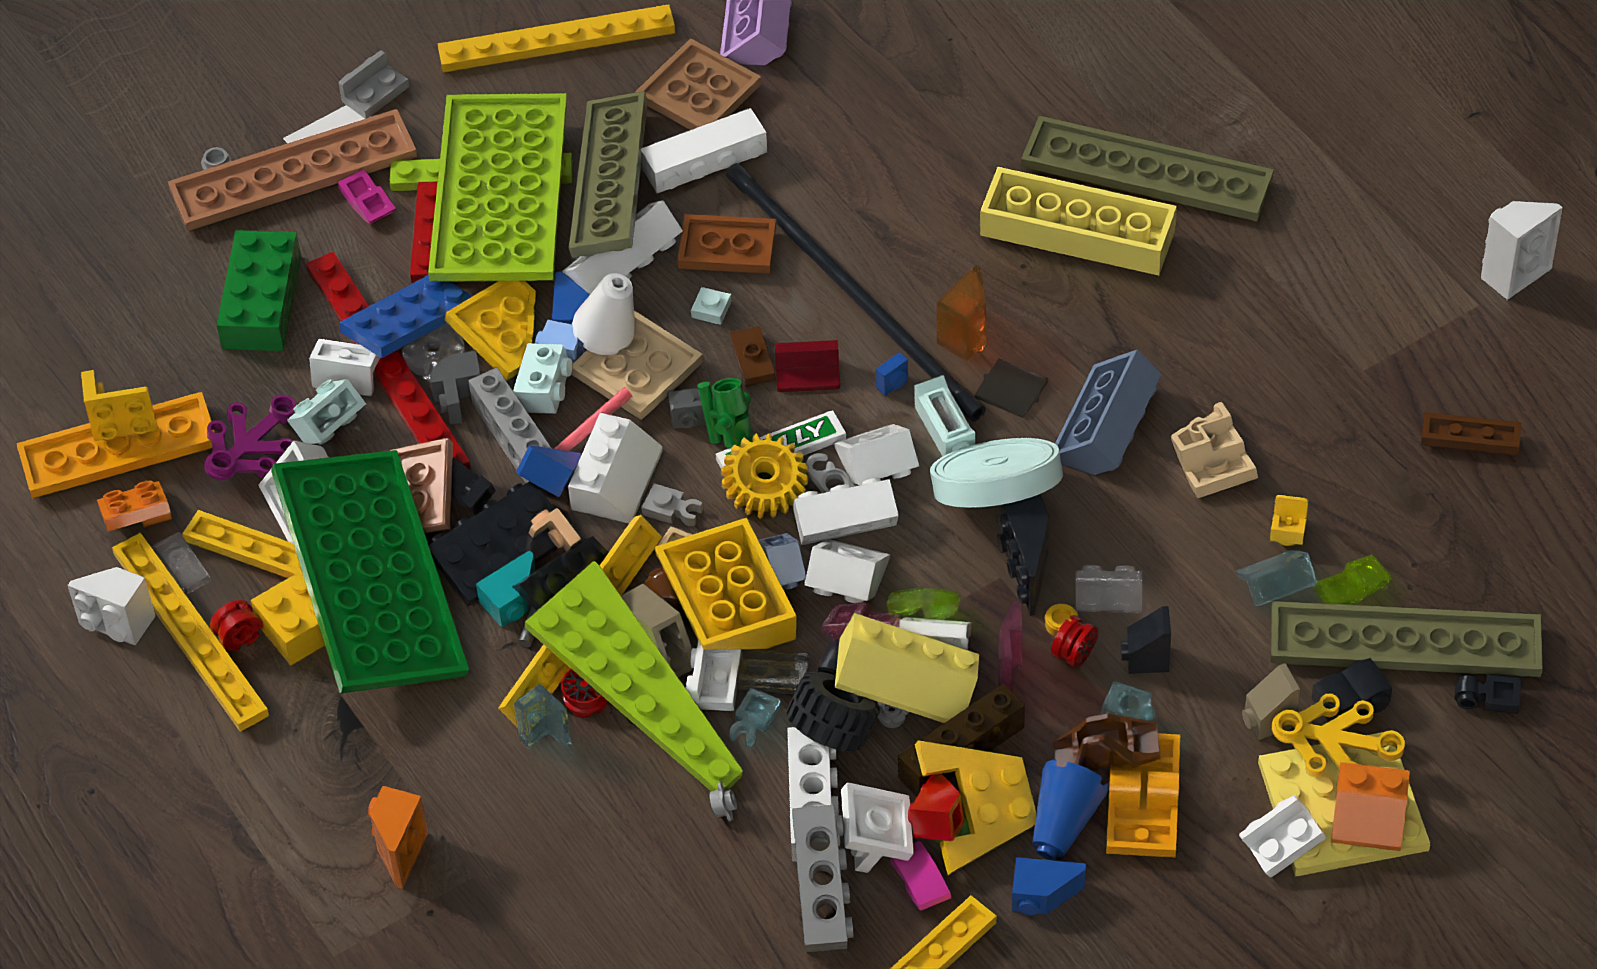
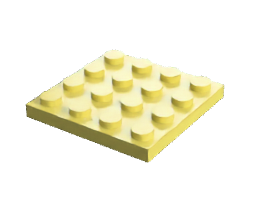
(1286, 776)

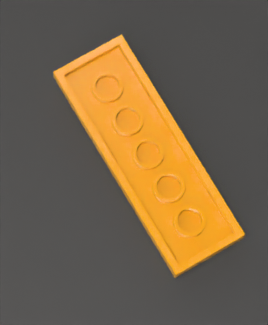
(74, 458)

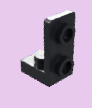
(469, 489)

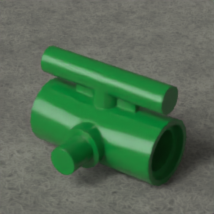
(726, 412)

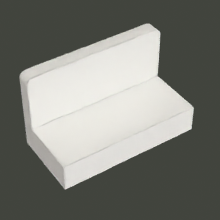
(343, 361)

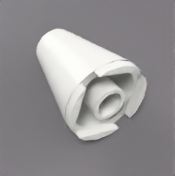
(607, 316)

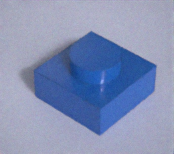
(892, 374)

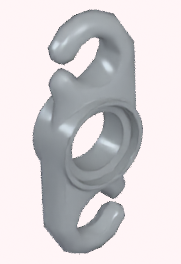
(820, 478)

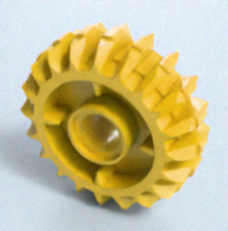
(764, 494)

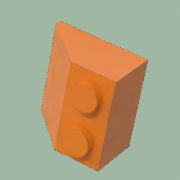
(1370, 806)
(398, 830)

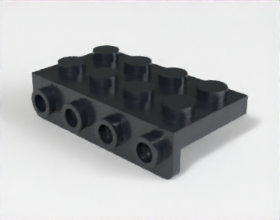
(492, 539)

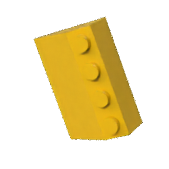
(728, 588)

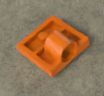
(142, 504)

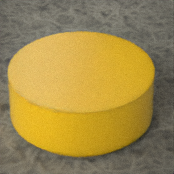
(1056, 616)

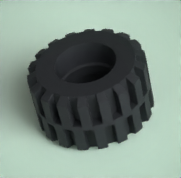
(831, 714)

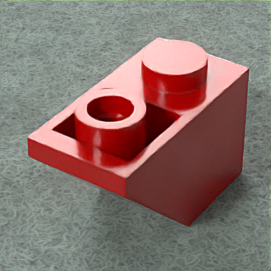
(937, 810)

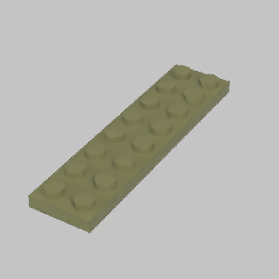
(1147, 168)
(608, 175)
(1406, 638)

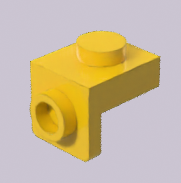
(1289, 520)

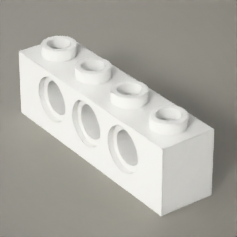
(810, 778)

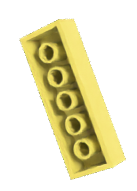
(1078, 220)

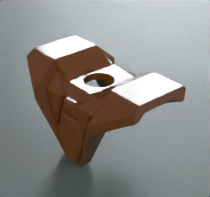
(1108, 741)

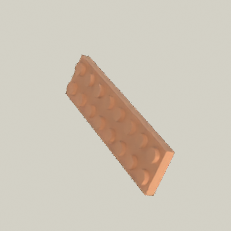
(291, 169)

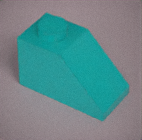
(499, 596)

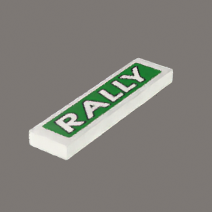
(806, 435)

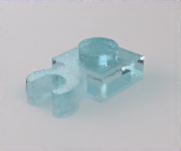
(754, 713)

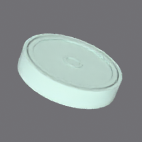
(996, 472)

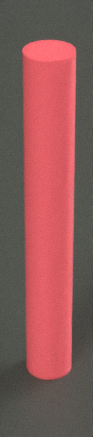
(587, 427)

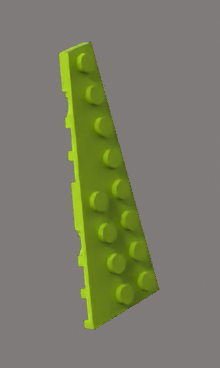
(612, 652)

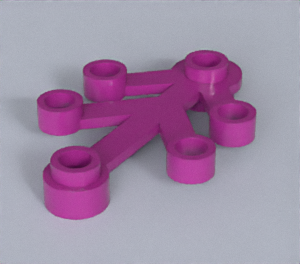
(247, 442)

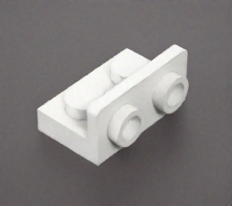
(1282, 835)

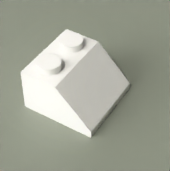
(878, 454)
(845, 570)

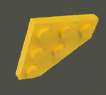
(497, 324)

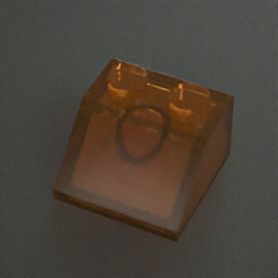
(963, 316)

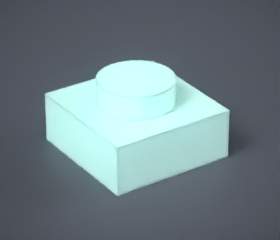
(711, 305)

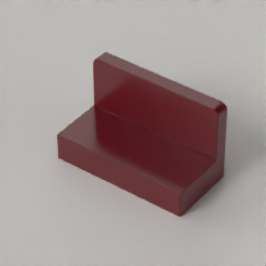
(807, 366)

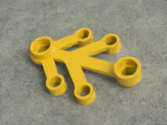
(1332, 734)

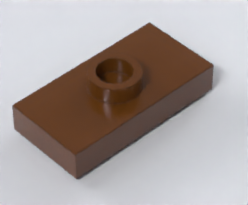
(752, 356)

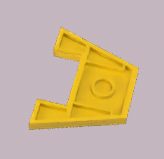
(992, 794)

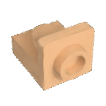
(560, 529)

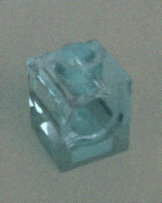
(1124, 697)

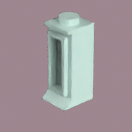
(942, 416)

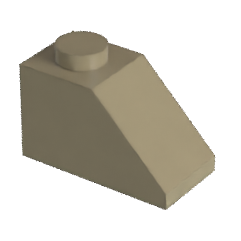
(1268, 698)

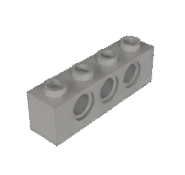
(505, 416)
(818, 932)

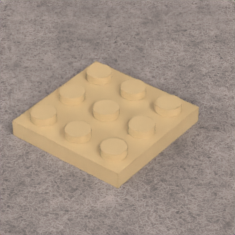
(647, 367)

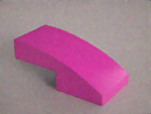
(365, 197)
(922, 878)

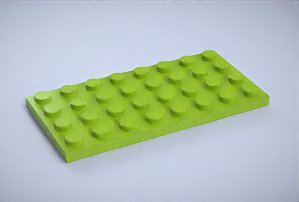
(498, 188)

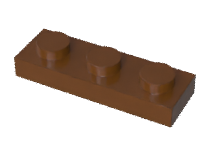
(1471, 433)

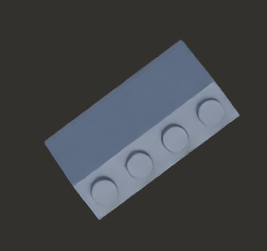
(1107, 413)

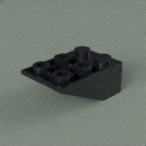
(1025, 541)

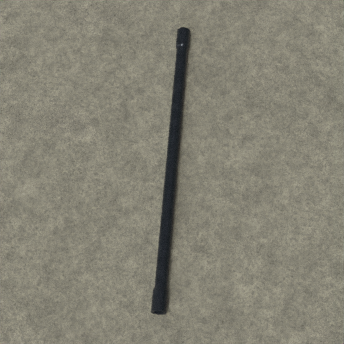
(747, 184)

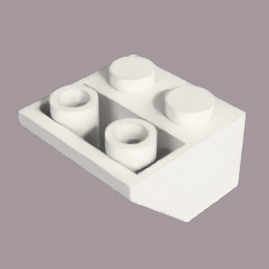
(113, 604)

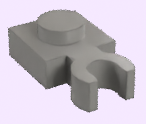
(668, 503)

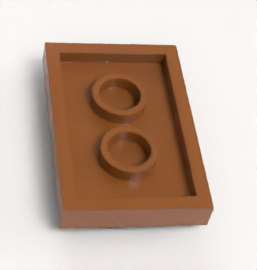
(727, 243)

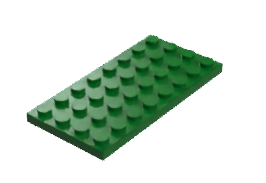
(369, 571)

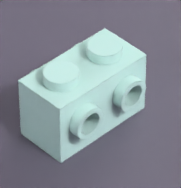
(542, 377)
(328, 410)

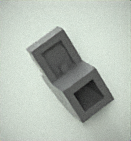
(451, 382)

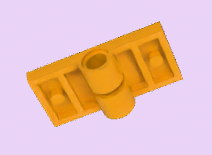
(1145, 804)

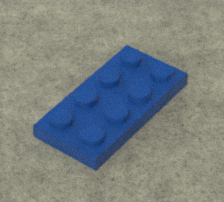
(403, 316)

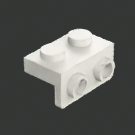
(714, 678)

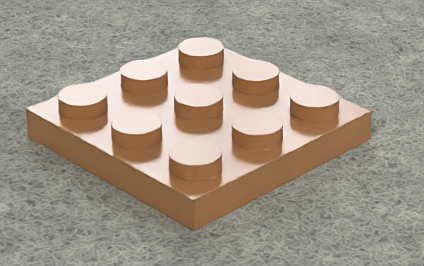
(699, 86)

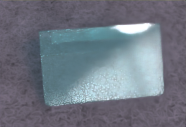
(1278, 576)
(539, 715)

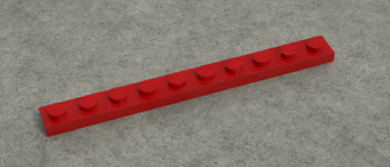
(390, 370)

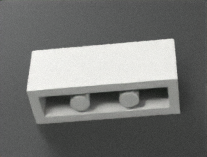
(845, 511)

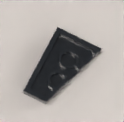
(555, 575)

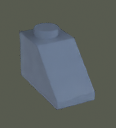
(785, 559)

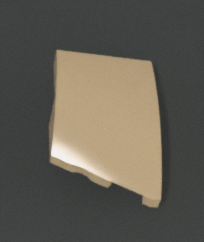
(1213, 453)

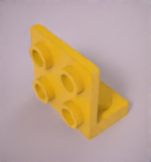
(117, 412)

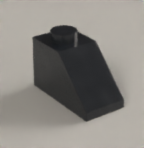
(1148, 643)

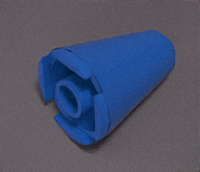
(1065, 806)

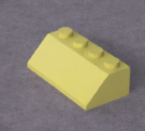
(905, 669)

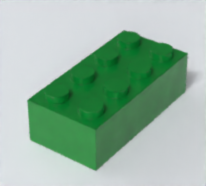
(259, 290)

